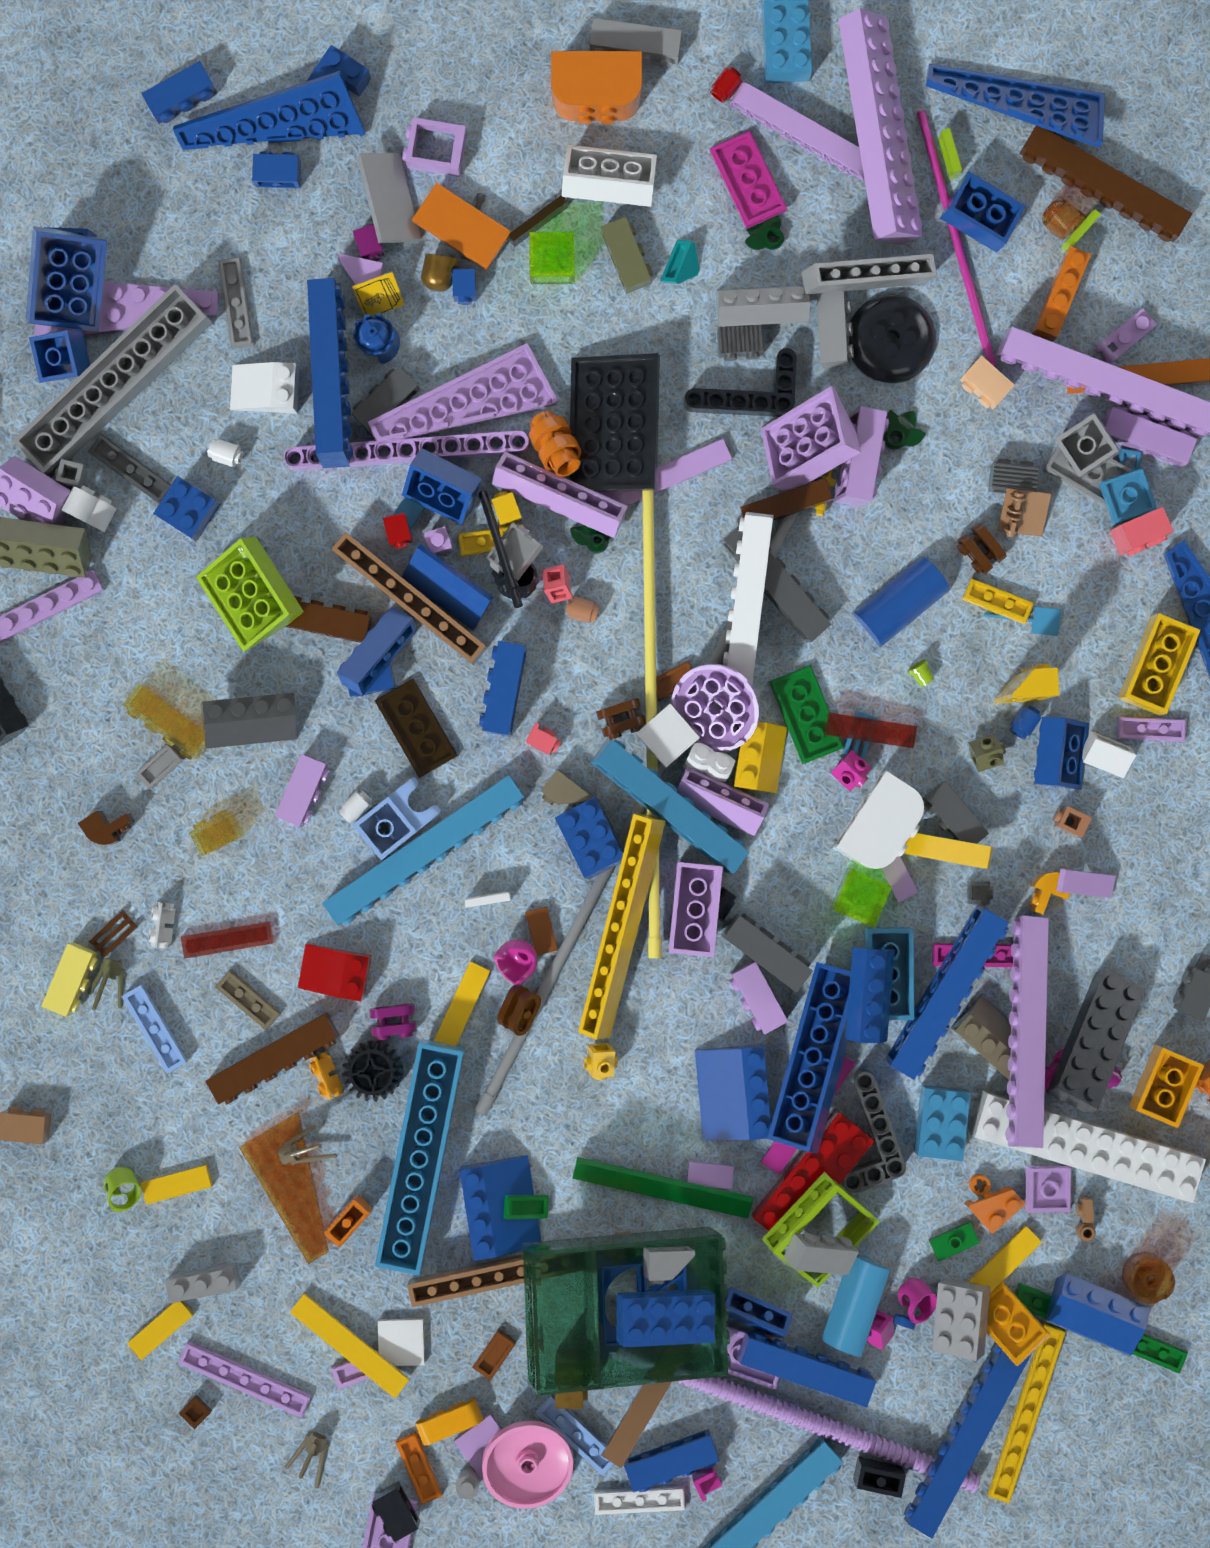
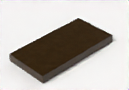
(416, 728)

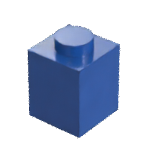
(464, 286)

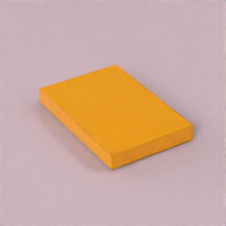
(1013, 1325)

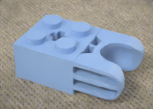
(401, 817)

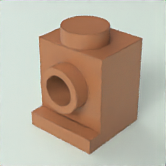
(1079, 821)

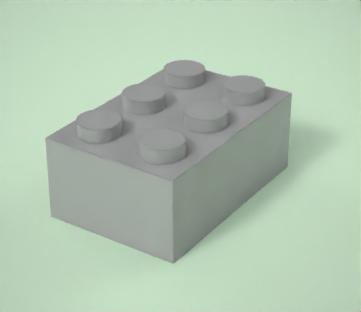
(961, 1319)

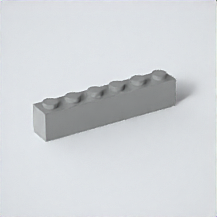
(868, 273)

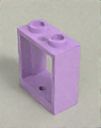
(440, 167)

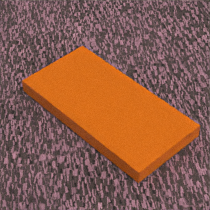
(461, 226)

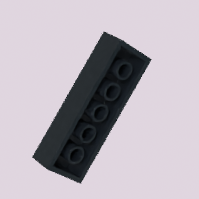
(1096, 1040)

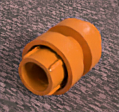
(555, 444)

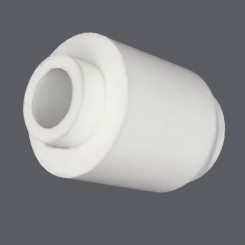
(225, 452)
(355, 806)

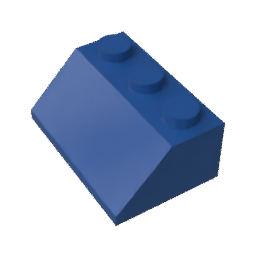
(1061, 753)

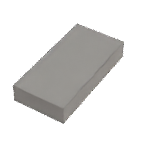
(159, 766)

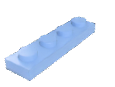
(154, 1028)
(576, 1433)

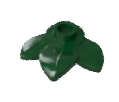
(761, 232)
(904, 428)
(585, 536)

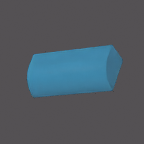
(855, 1306)

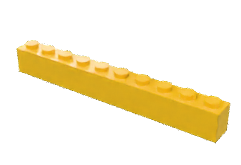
(621, 926)

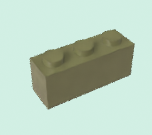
(626, 254)

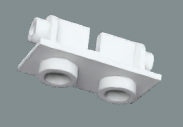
(159, 933)

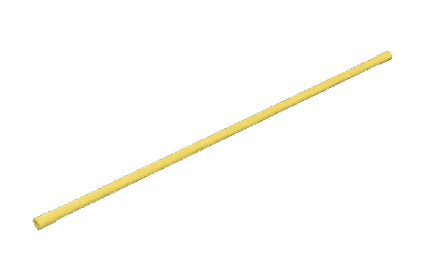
(654, 938)

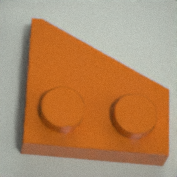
(996, 1207)

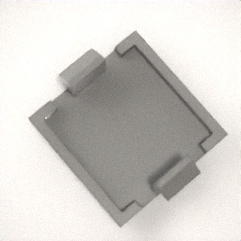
(519, 548)

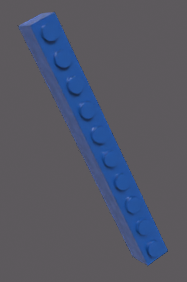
(963, 1443)

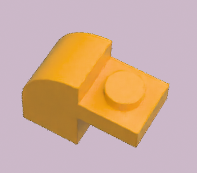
(1046, 885)

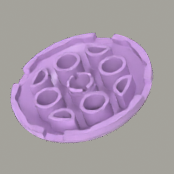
(717, 728)

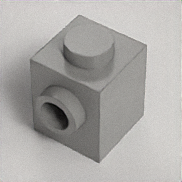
(70, 474)

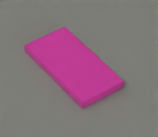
(748, 179)

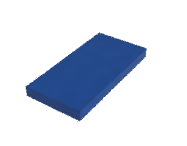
(447, 587)

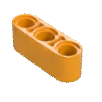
(449, 1422)

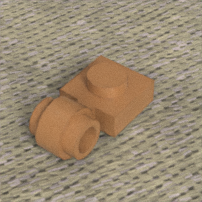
(1084, 1209)

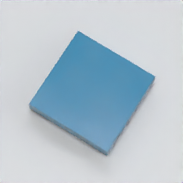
(1127, 496)

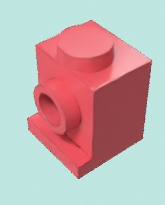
(557, 583)
(543, 739)

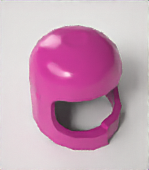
(915, 1290)

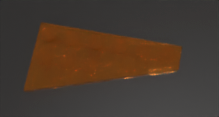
(289, 1186)

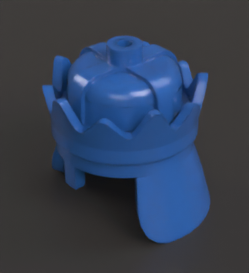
(377, 337)

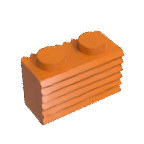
(348, 1220)

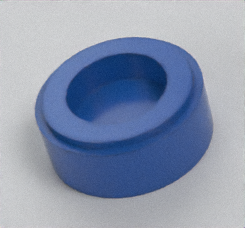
(903, 1321)

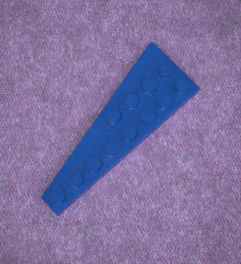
(1050, 106)
(298, 112)
(1194, 592)

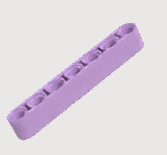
(798, 128)

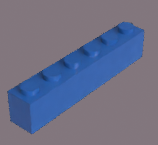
(806, 1369)

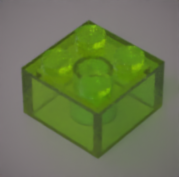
(552, 257)
(860, 897)

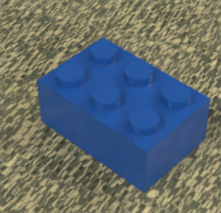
(982, 212)
(441, 486)
(591, 838)

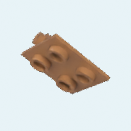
(1024, 512)

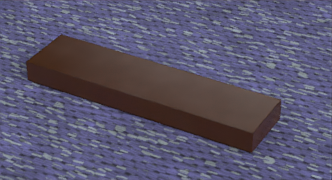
(792, 500)

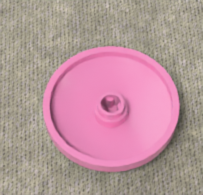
(527, 1464)

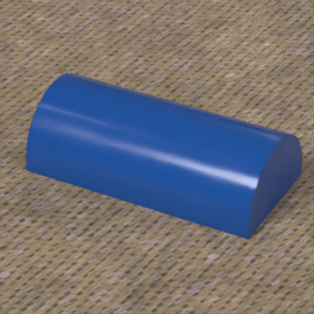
(902, 600)

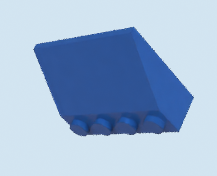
(65, 279)
(733, 1093)
(484, 1195)

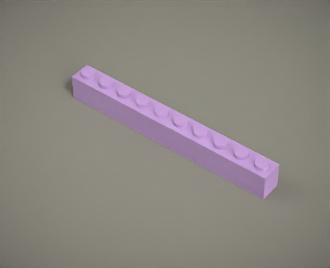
(1027, 1032)

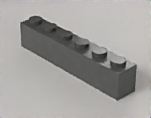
(786, 594)

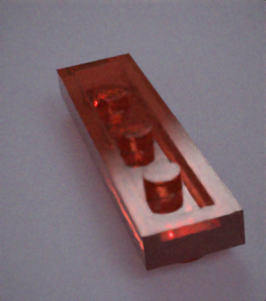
(870, 730)
(227, 939)

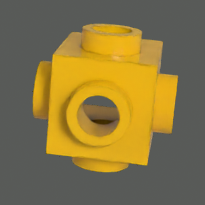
(600, 1061)

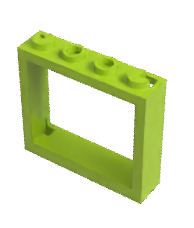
(806, 1209)

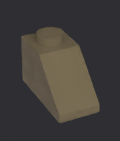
(563, 791)

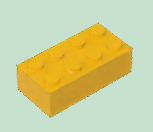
(1159, 664)

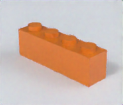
(1061, 293)

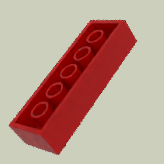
(838, 1153)

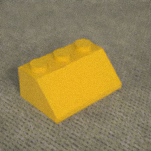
(761, 759)

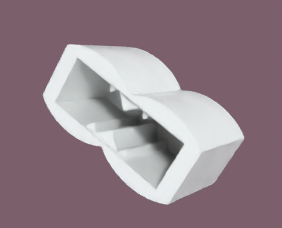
(89, 508)
(711, 763)

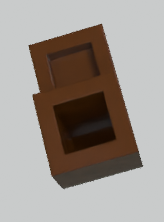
(101, 831)

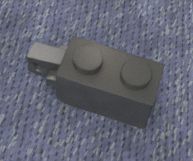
(1195, 991)

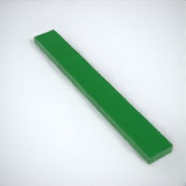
(662, 1187)
(1147, 1348)

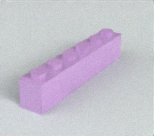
(559, 494)

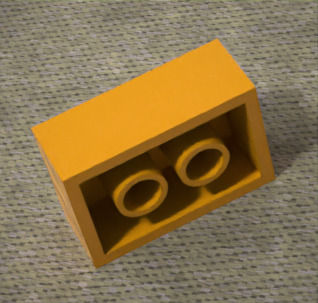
(1166, 1086)

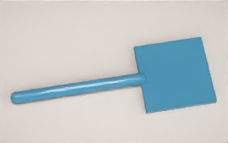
(1044, 620)

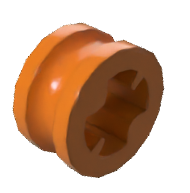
(986, 1187)

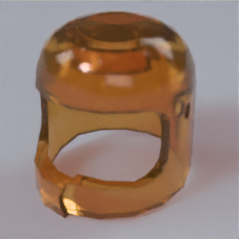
(1062, 218)

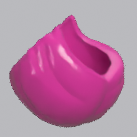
(516, 960)

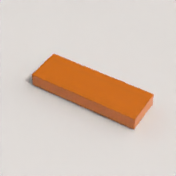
(418, 1468)

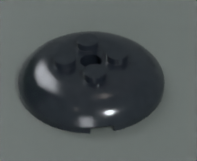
(890, 360)

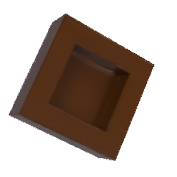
(195, 1411)

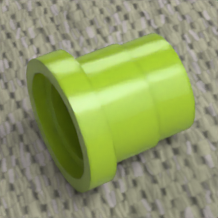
(921, 673)

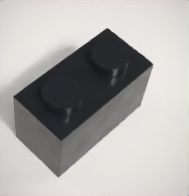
(879, 1477)
(395, 1511)

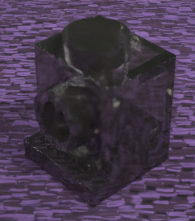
(979, 892)

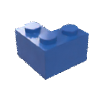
(354, 74)

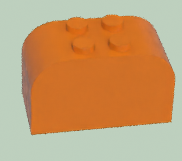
(596, 85)

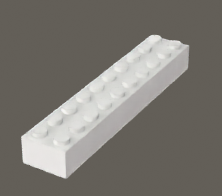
(1098, 1150)

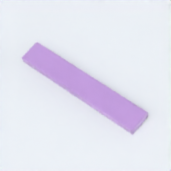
(680, 470)
(244, 1379)

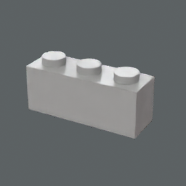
(821, 1254)
(203, 1282)

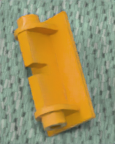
(321, 1068)

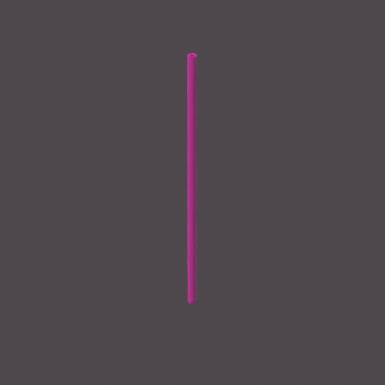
(956, 239)

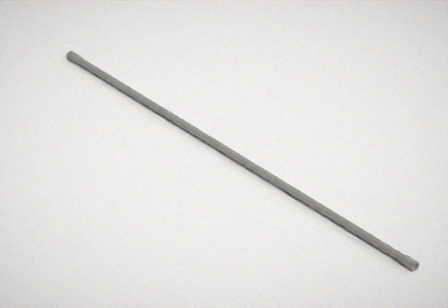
(490, 1093)

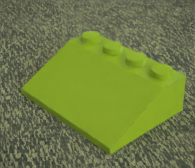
(249, 593)

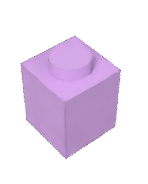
(439, 541)

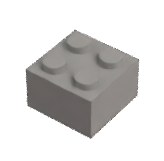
(1087, 445)

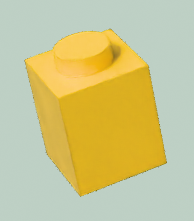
(506, 508)

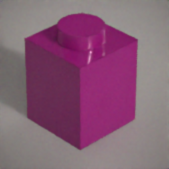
(368, 243)

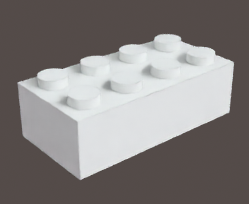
(609, 175)

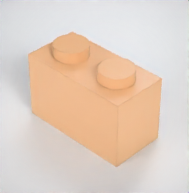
(986, 383)

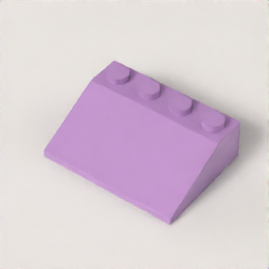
(809, 441)

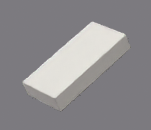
(487, 899)

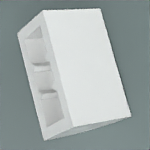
(1107, 754)

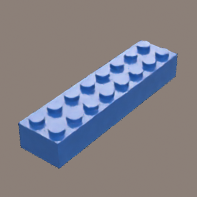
(329, 373)
(946, 992)
(814, 1062)

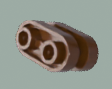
(968, 546)
(614, 730)
(519, 1009)

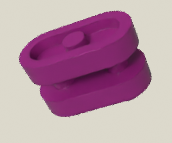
(384, 1030)

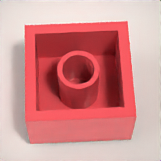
(1143, 530)

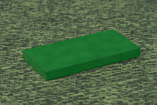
(805, 714)

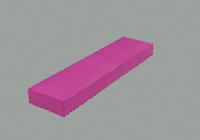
(1001, 958)

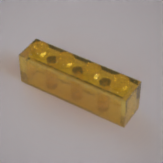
(166, 720)

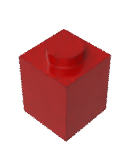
(398, 531)

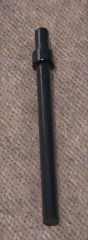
(511, 584)

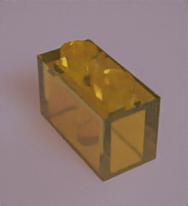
(216, 833)

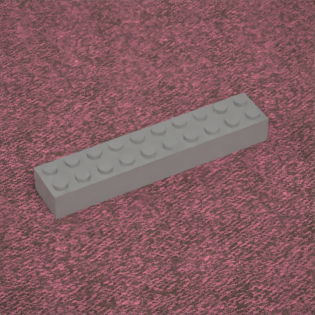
(112, 380)

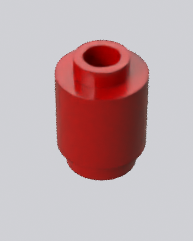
(726, 84)

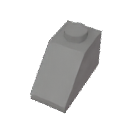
(665, 1262)

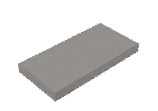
(388, 197)
(1088, 485)

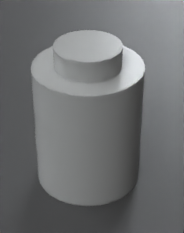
(467, 1483)

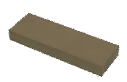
(248, 1000)

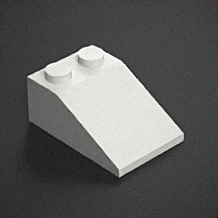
(265, 387)

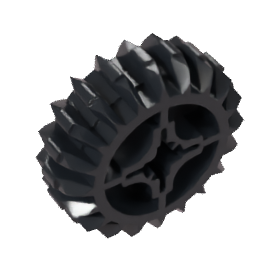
(371, 1060)

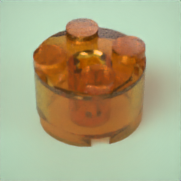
(1148, 1290)

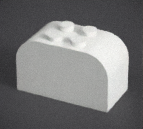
(882, 823)

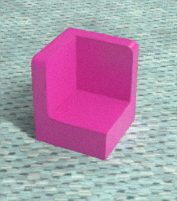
(881, 1330)
(706, 1481)

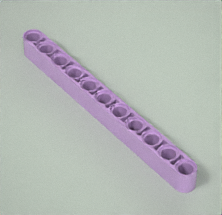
(397, 446)

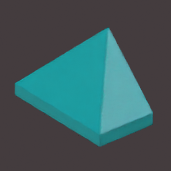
(682, 263)

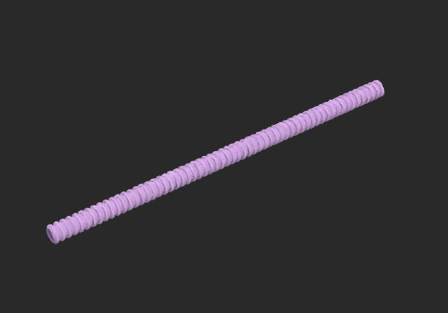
(822, 1426)

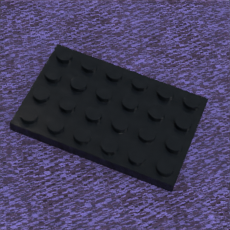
(616, 421)

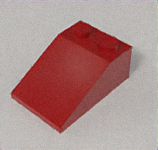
(334, 972)

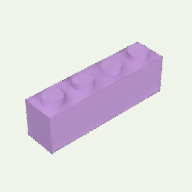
(1149, 437)
(723, 801)

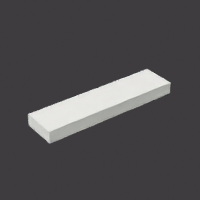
(625, 1501)

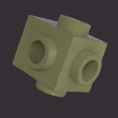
(987, 752)

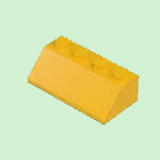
(1031, 685)

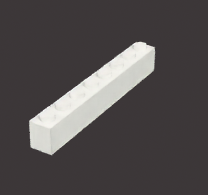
(748, 593)

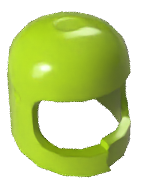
(115, 1179)

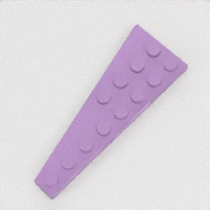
(126, 303)
(487, 392)

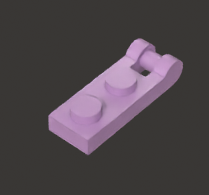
(1126, 336)

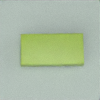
(950, 153)
(1081, 230)

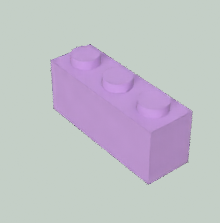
(302, 791)
(758, 998)

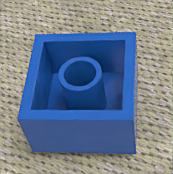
(60, 355)
(186, 508)

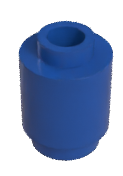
(1025, 721)

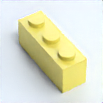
(70, 979)

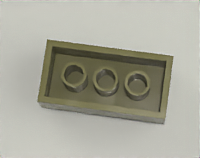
(44, 547)

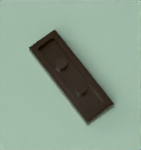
(538, 220)

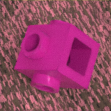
(851, 771)

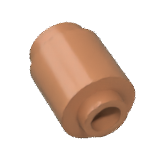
(582, 609)

